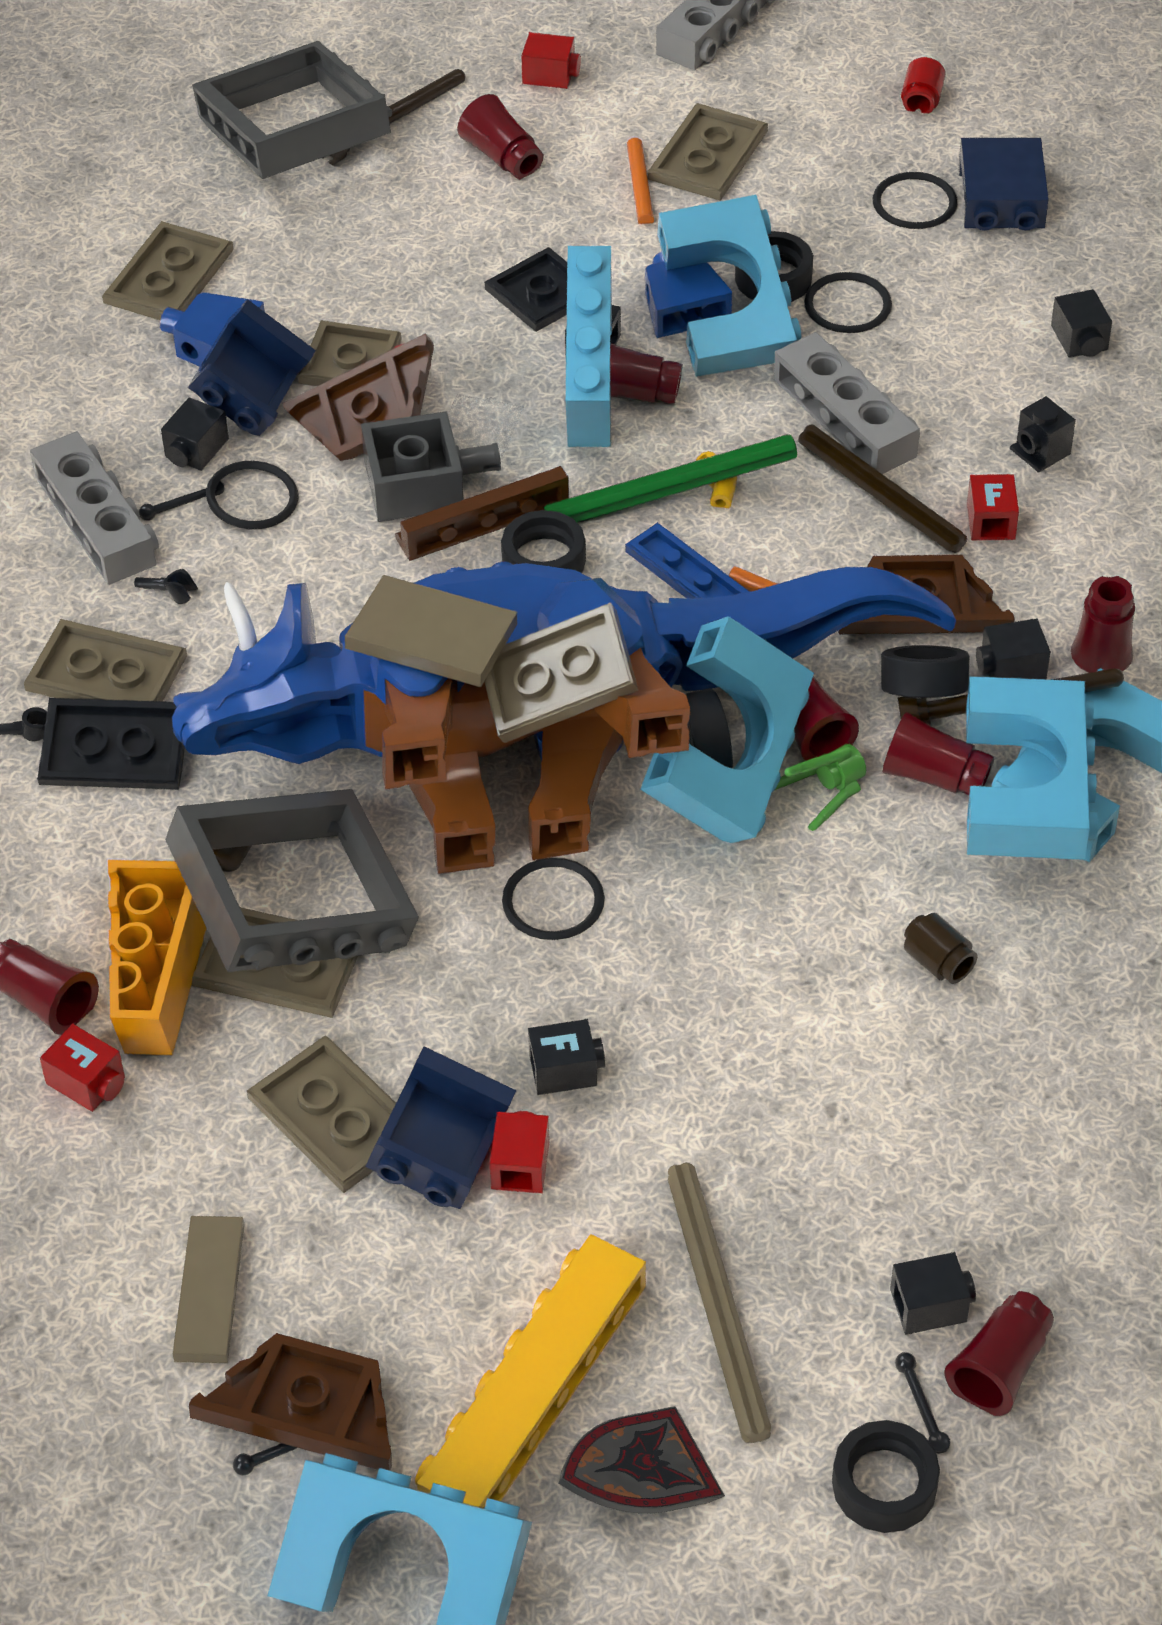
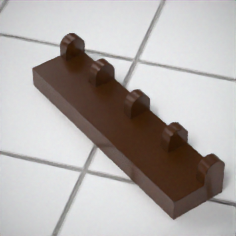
(480, 513)

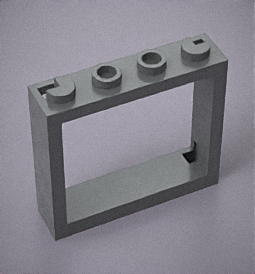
(267, 155)
(287, 818)

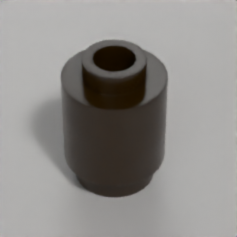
(939, 948)

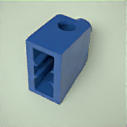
(683, 295)
(200, 324)

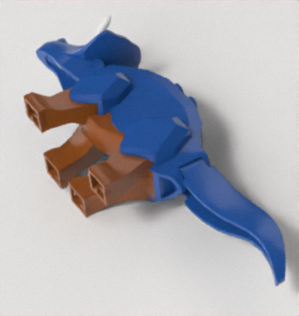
(317, 698)

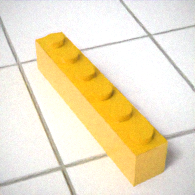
(538, 1373)

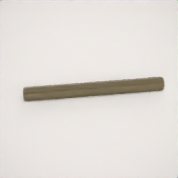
(719, 1304)

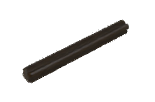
(882, 489)

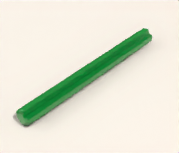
(677, 479)

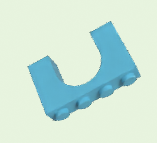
(738, 235)
(588, 346)
(770, 695)
(1123, 721)
(1045, 818)
(338, 1505)

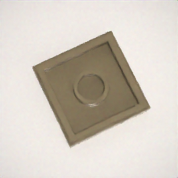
(344, 347)

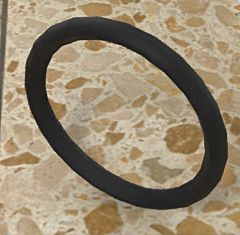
(921, 176)
(887, 303)
(220, 513)
(545, 863)

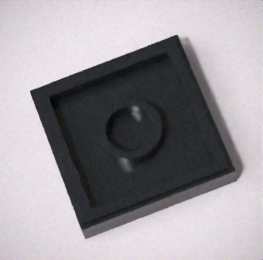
(533, 289)

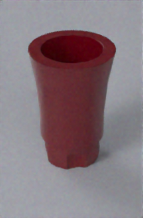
(499, 136)
(643, 376)
(1105, 626)
(823, 724)
(935, 757)
(46, 986)
(1001, 1354)

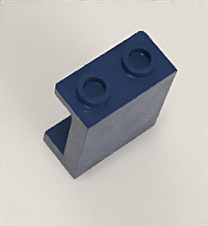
(1003, 183)
(251, 368)
(440, 1129)

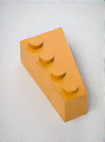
(153, 953)

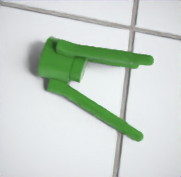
(836, 769)

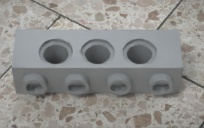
(701, 27)
(846, 403)
(94, 507)

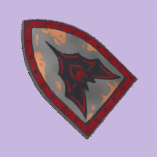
(640, 1465)

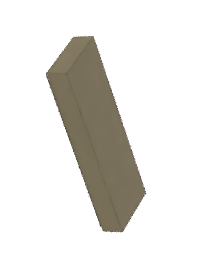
(208, 1289)

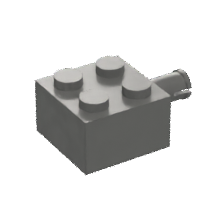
(417, 464)

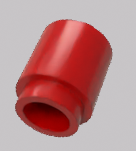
(923, 85)

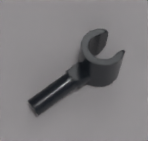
(176, 583)
(26, 727)

